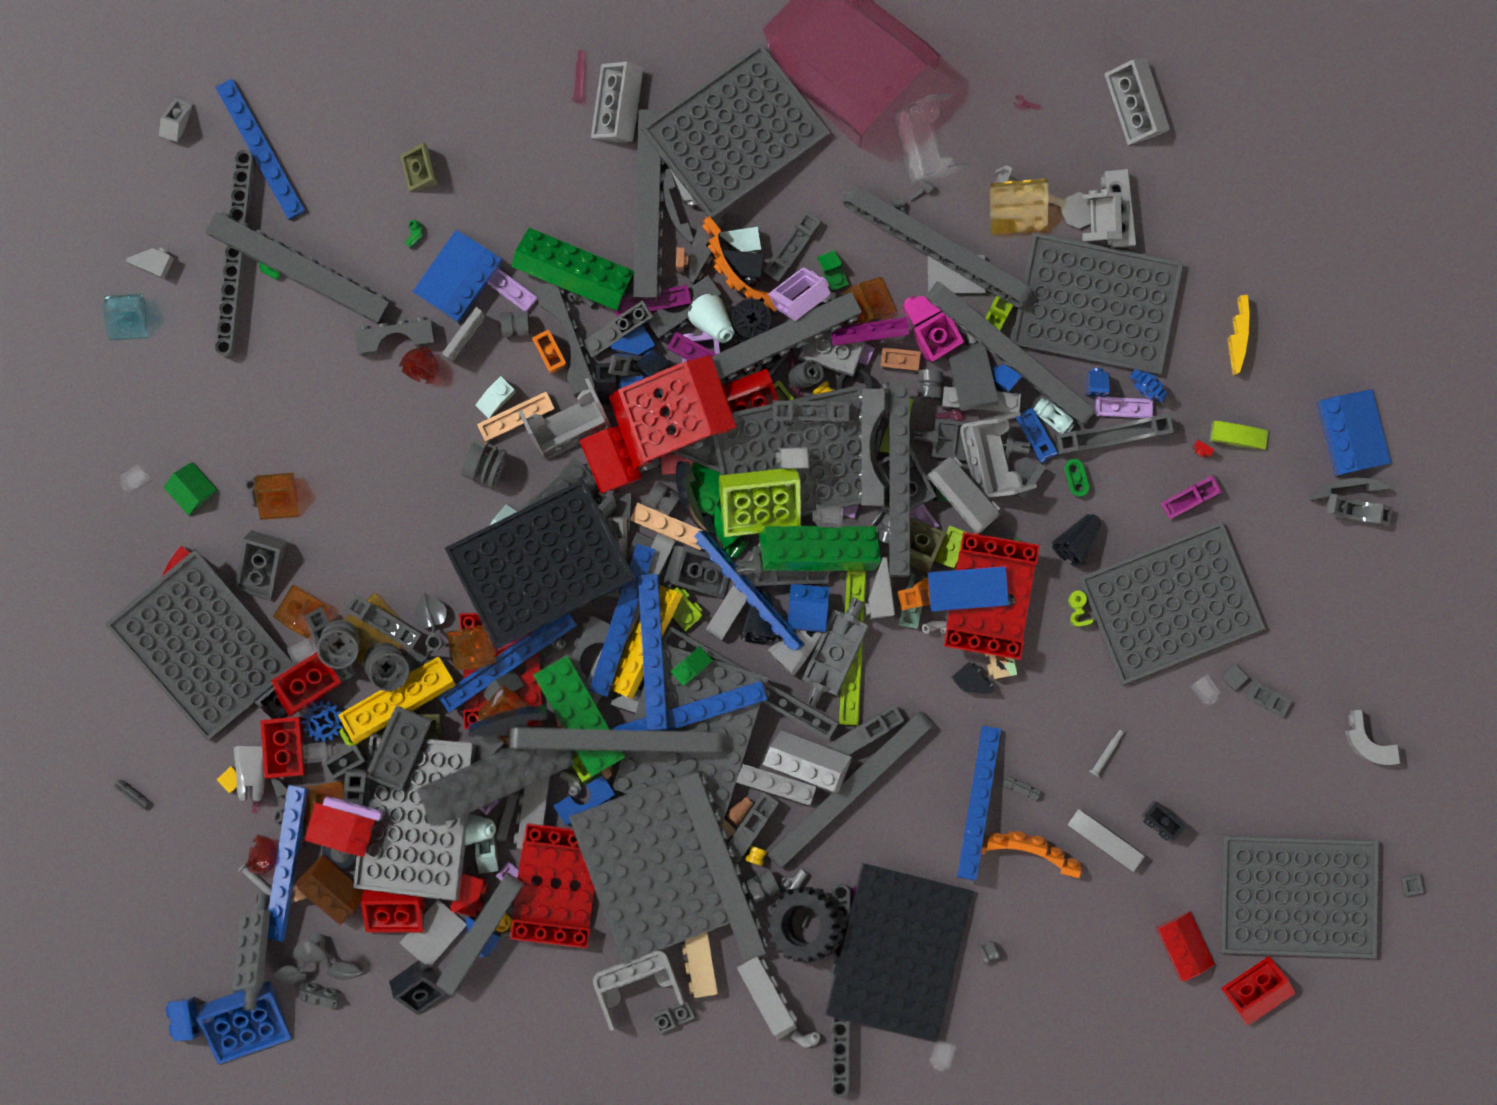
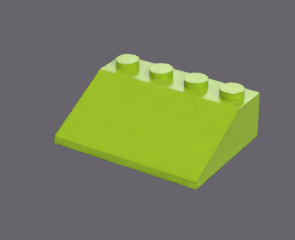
(759, 500)

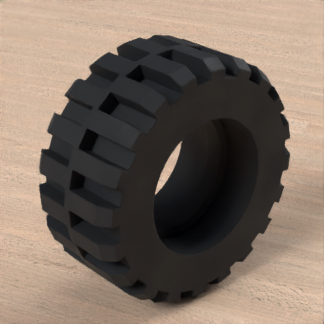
(782, 928)

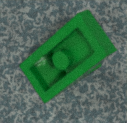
(832, 271)
(691, 665)

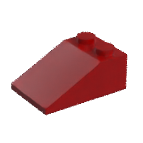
(339, 829)

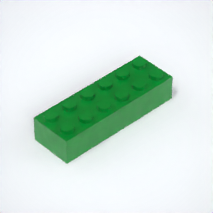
(572, 268)
(819, 548)
(575, 709)

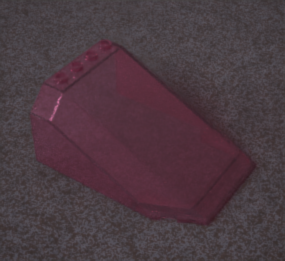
(847, 58)

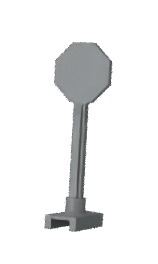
(1073, 208)

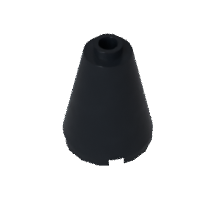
(1077, 540)
(754, 628)

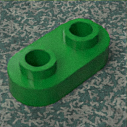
(1078, 477)

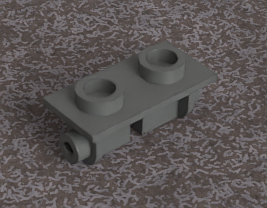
(311, 992)

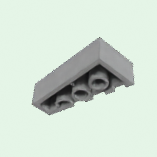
(767, 997)

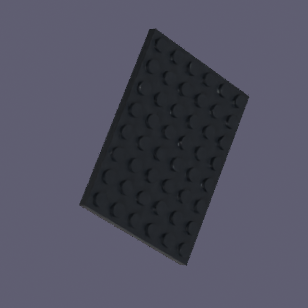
(539, 564)
(899, 952)

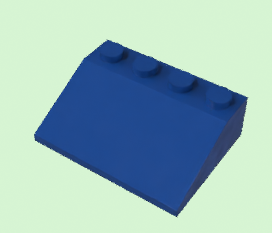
(458, 276)
(1353, 432)
(239, 1032)

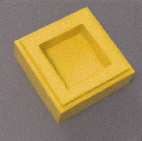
(228, 779)

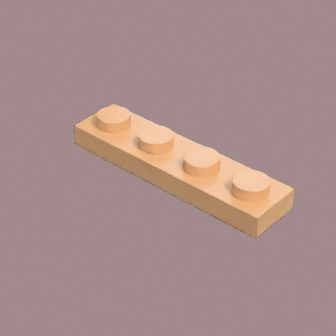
(511, 418)
(665, 525)

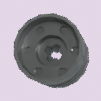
(484, 463)
(336, 654)
(392, 673)

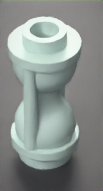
(1046, 410)

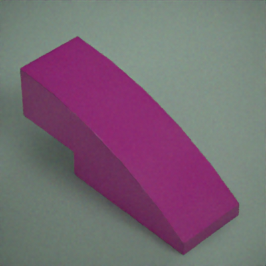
(1191, 496)

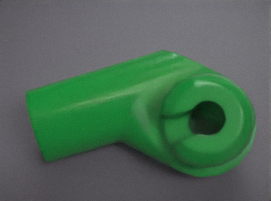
(735, 551)

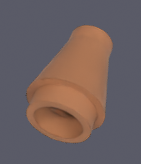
(739, 811)

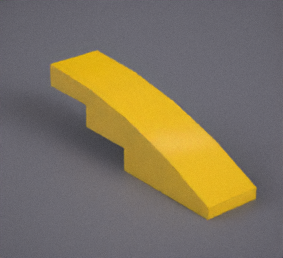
(1238, 342)

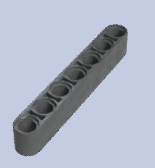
(479, 934)

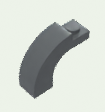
(1359, 511)
(354, 786)

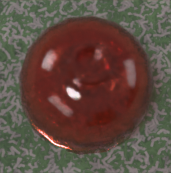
(420, 364)
(263, 855)

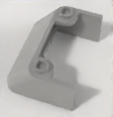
(567, 427)
(987, 457)
(964, 494)
(609, 980)

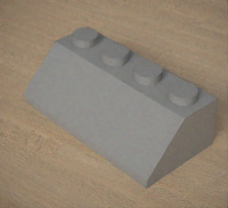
(1137, 101)
(617, 102)
(808, 761)

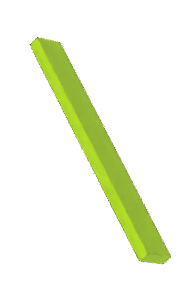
(851, 687)

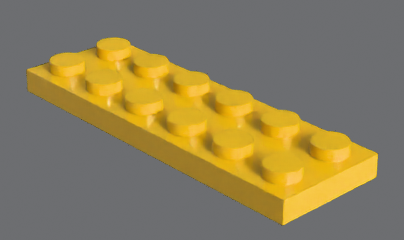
(630, 665)
(375, 711)

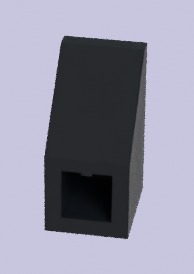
(605, 382)
(970, 680)

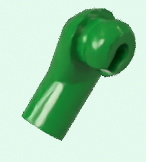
(416, 233)
(268, 271)

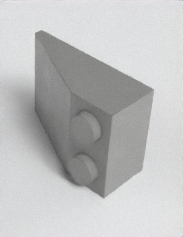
(880, 597)

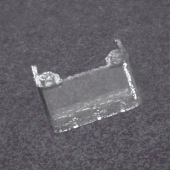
(919, 140)

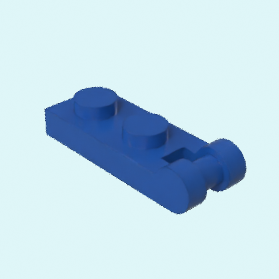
(1036, 435)

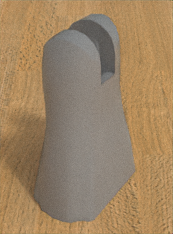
(791, 659)
(249, 771)

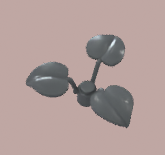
(428, 613)
(315, 951)

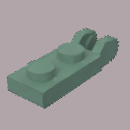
(911, 617)

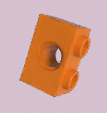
(549, 351)

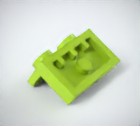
(949, 548)
(686, 612)

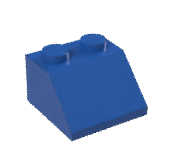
(808, 607)
(183, 1019)

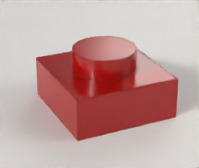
(1202, 449)

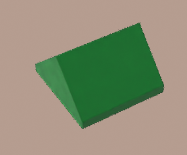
(189, 488)

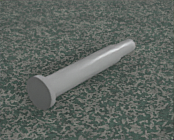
(1106, 754)
(256, 879)

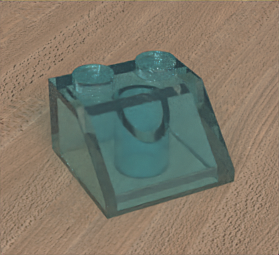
(125, 316)

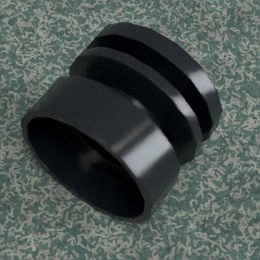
(738, 317)

